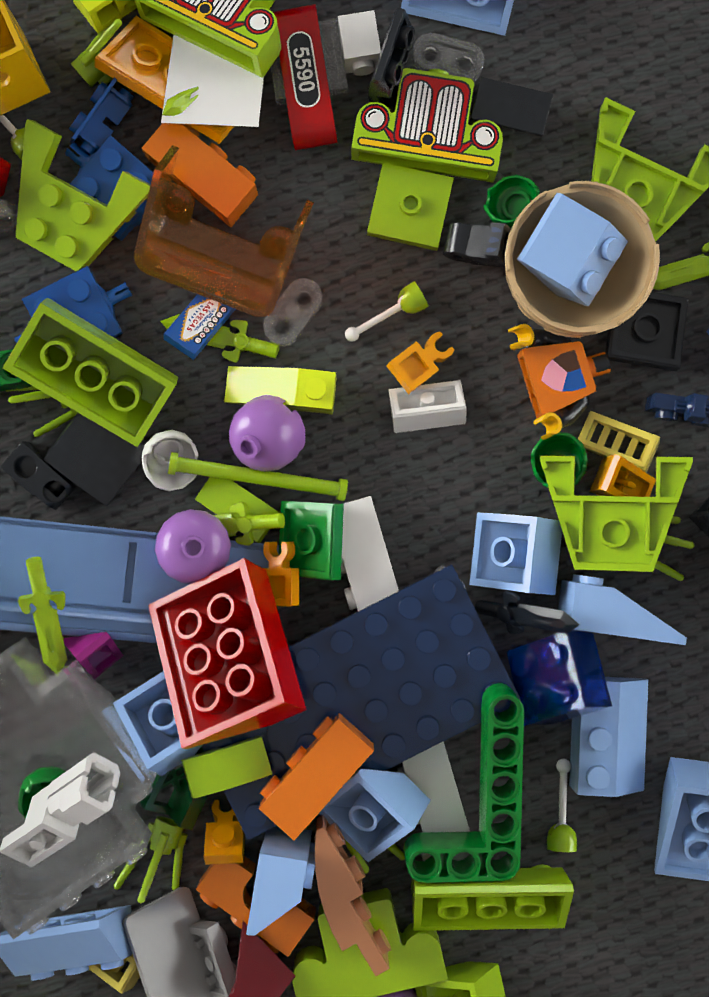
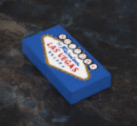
(197, 325)

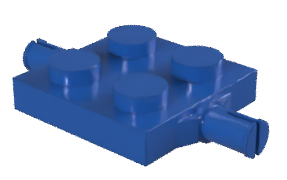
(102, 171)
(83, 297)

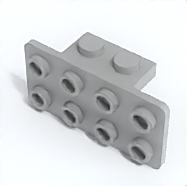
(178, 950)

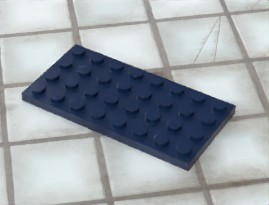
(396, 671)

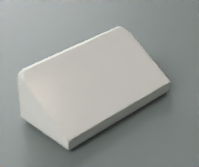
(428, 406)

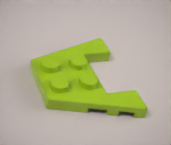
(653, 187)
(60, 216)
(615, 530)

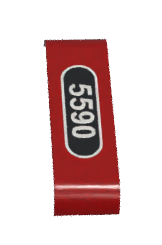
(305, 78)

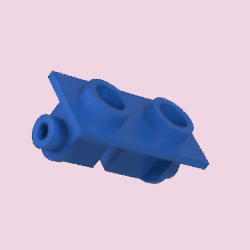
(108, 104)

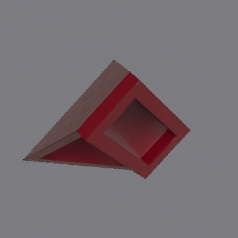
(259, 969)

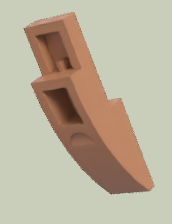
(339, 886)

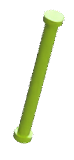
(249, 475)

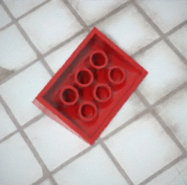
(225, 655)

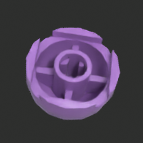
(266, 434)
(192, 546)

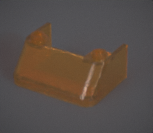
(208, 258)

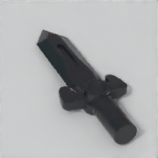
(526, 615)

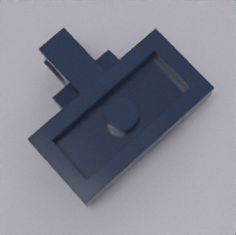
(669, 407)

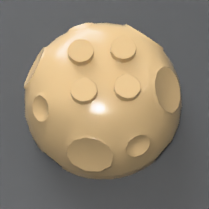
(622, 290)

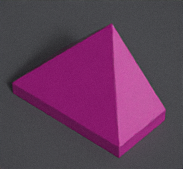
(94, 652)

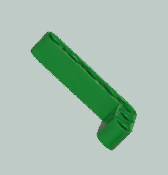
(493, 801)

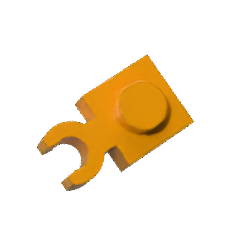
(417, 364)
(282, 578)
(223, 838)

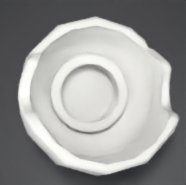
(157, 458)

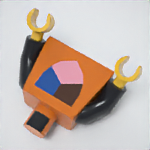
(557, 376)

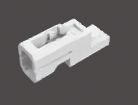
(60, 809)

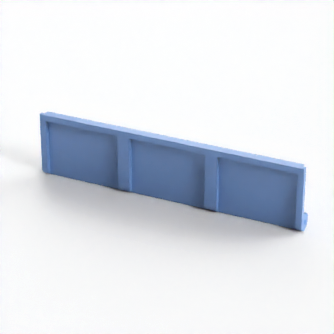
(102, 570)

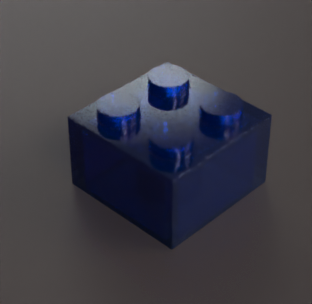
(559, 677)

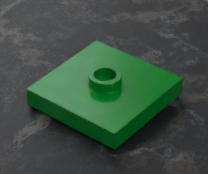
(316, 536)

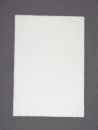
(225, 91)

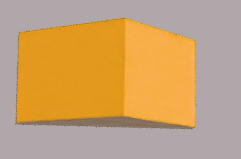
(621, 478)

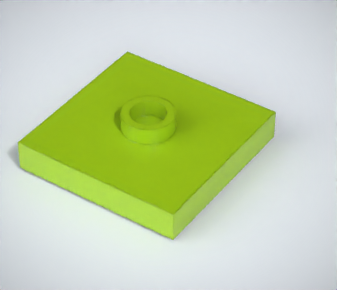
(410, 206)

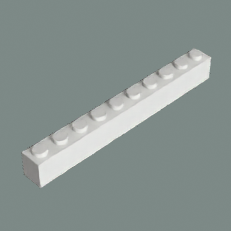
(371, 580)

